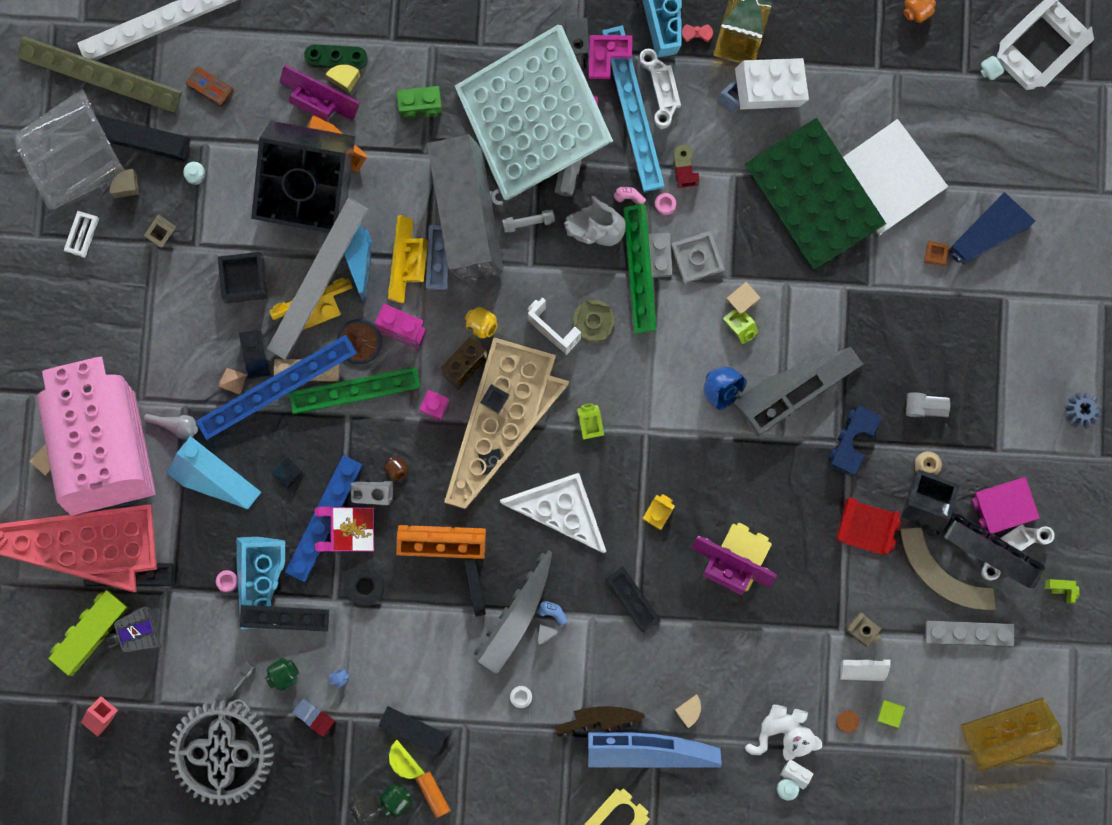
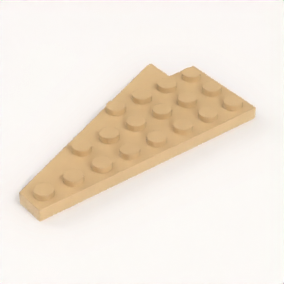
(532, 391)

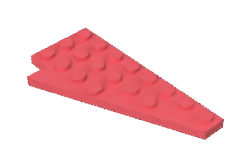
(88, 545)

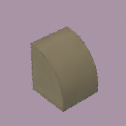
(124, 184)

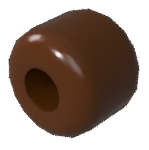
(396, 469)

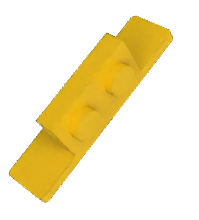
(407, 260)
(325, 308)

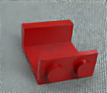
(868, 527)

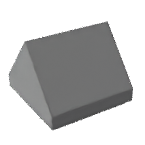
(546, 634)

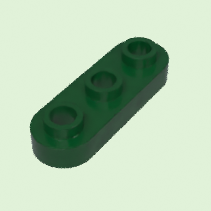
(325, 53)

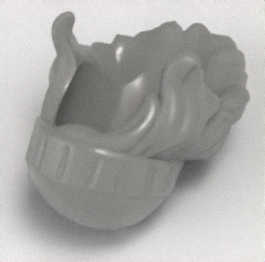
(596, 224)

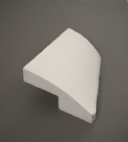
(864, 670)

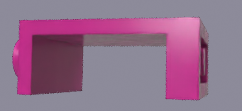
(400, 326)
(1005, 506)

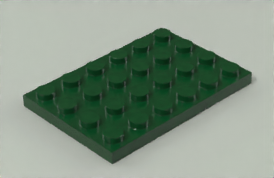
(815, 194)

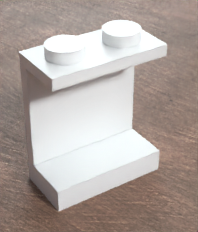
(565, 344)

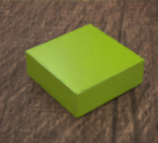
(890, 713)

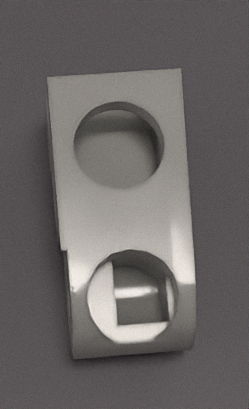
(372, 492)

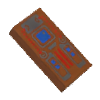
(209, 86)

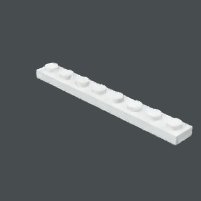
(146, 26)

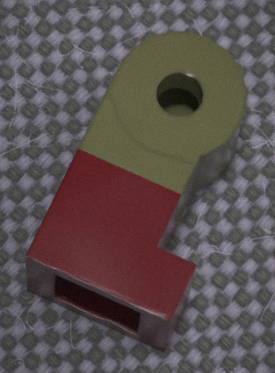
(683, 167)

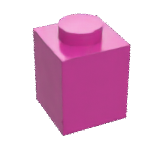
(434, 405)

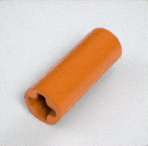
(433, 794)

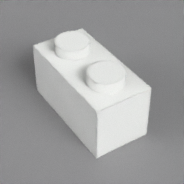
(797, 773)

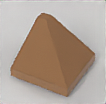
(233, 381)

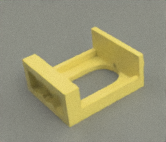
(616, 798)

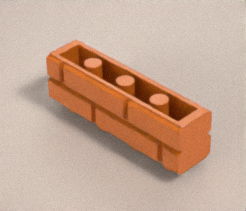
(441, 541)

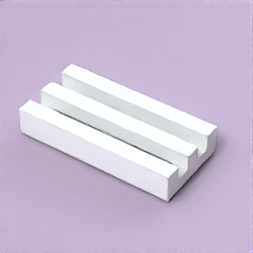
(89, 236)

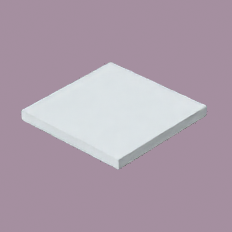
(894, 174)

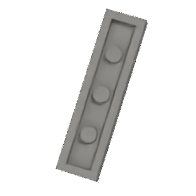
(969, 633)

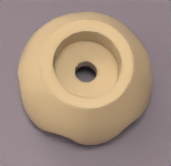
(928, 457)

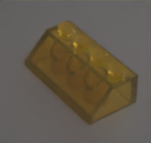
(1012, 734)

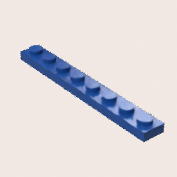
(276, 387)

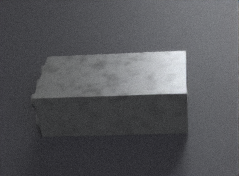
(465, 208)

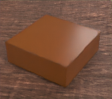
(936, 253)

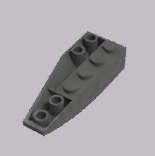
(792, 389)
(515, 619)

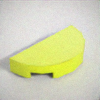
(403, 763)

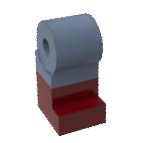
(314, 717)

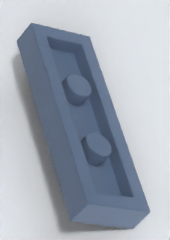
(436, 261)

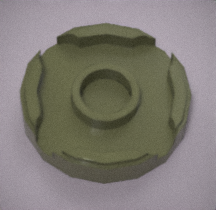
(594, 320)

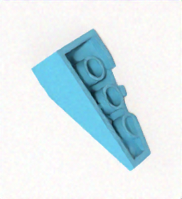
(204, 472)
(258, 569)

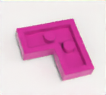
(604, 48)

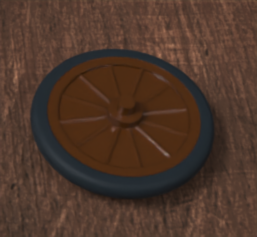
(364, 338)

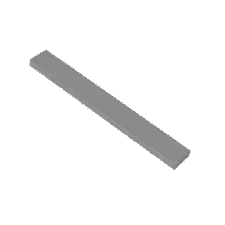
(317, 278)

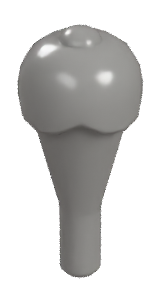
(181, 426)

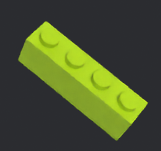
(88, 633)

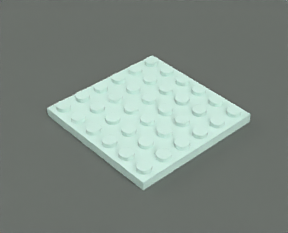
(533, 112)

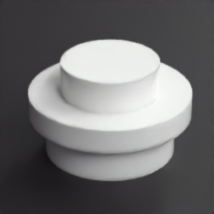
(521, 697)

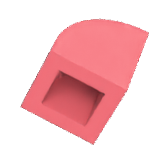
(99, 716)

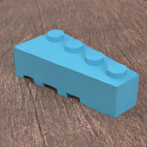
(664, 25)

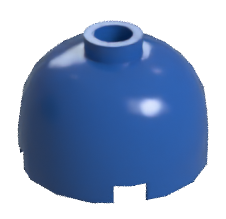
(722, 386)

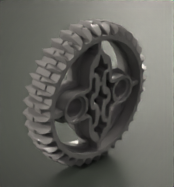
(216, 762)

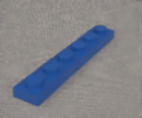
(319, 527)

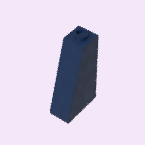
(995, 226)

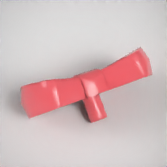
(689, 32)

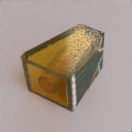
(742, 30)

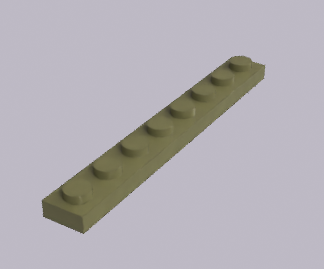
(99, 74)

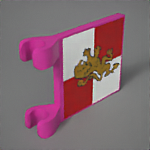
(349, 529)

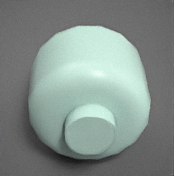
(991, 68)
(194, 173)
(787, 789)

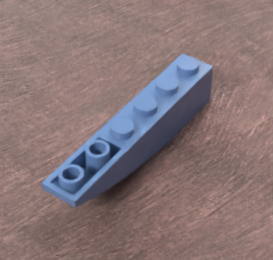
(649, 751)

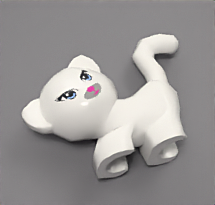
(797, 739)

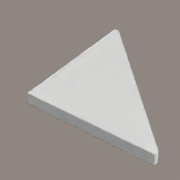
(562, 507)

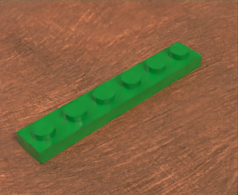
(640, 269)
(354, 390)

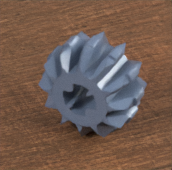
(1075, 406)

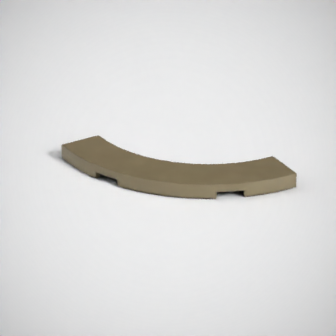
(937, 579)

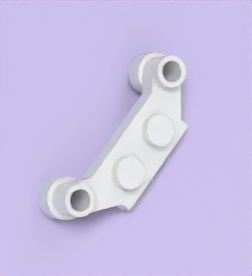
(664, 87)
(1020, 538)

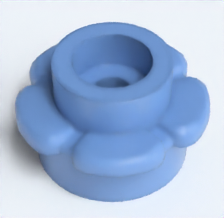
(339, 678)

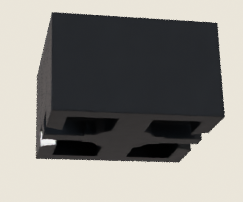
(242, 277)
(930, 500)

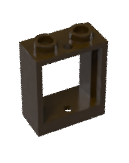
(467, 356)

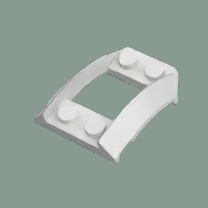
(1064, 23)

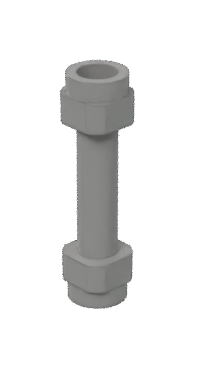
(546, 217)

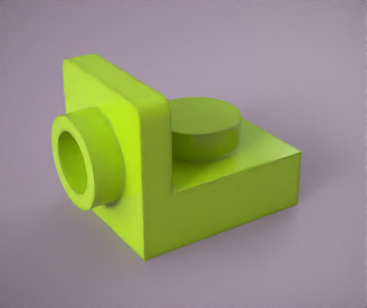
(741, 325)
(590, 421)
(1060, 586)

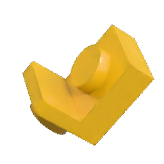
(659, 511)

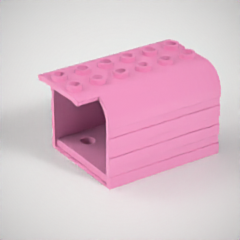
(93, 438)

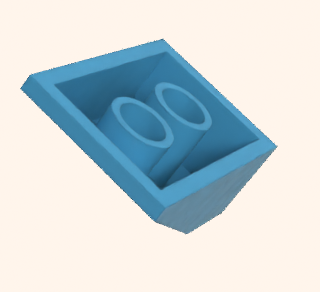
(359, 260)

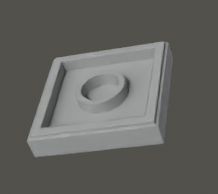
(697, 257)

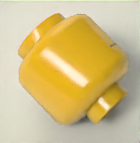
(481, 322)

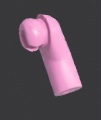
(629, 193)

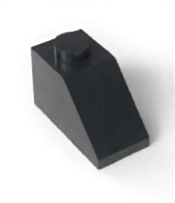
(254, 353)

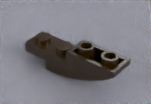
(608, 716)

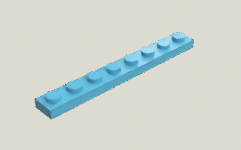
(636, 120)

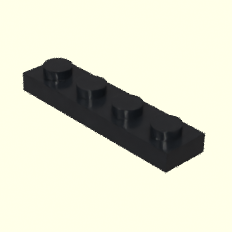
(152, 578)
(284, 618)

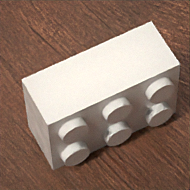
(771, 83)

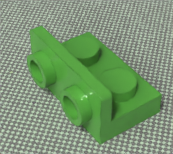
(419, 102)

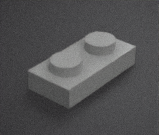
(660, 255)

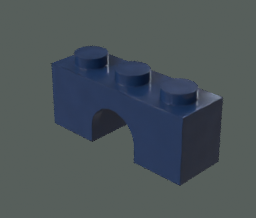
(845, 457)

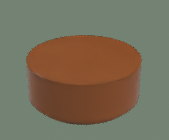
(847, 721)

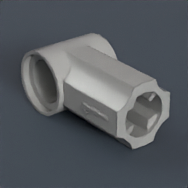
(566, 180)
(920, 405)

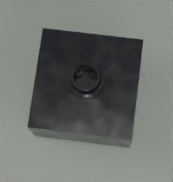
(302, 176)

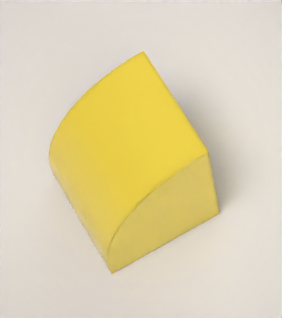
(343, 76)

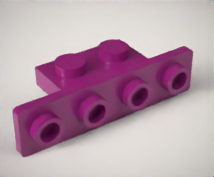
(316, 96)
(731, 569)

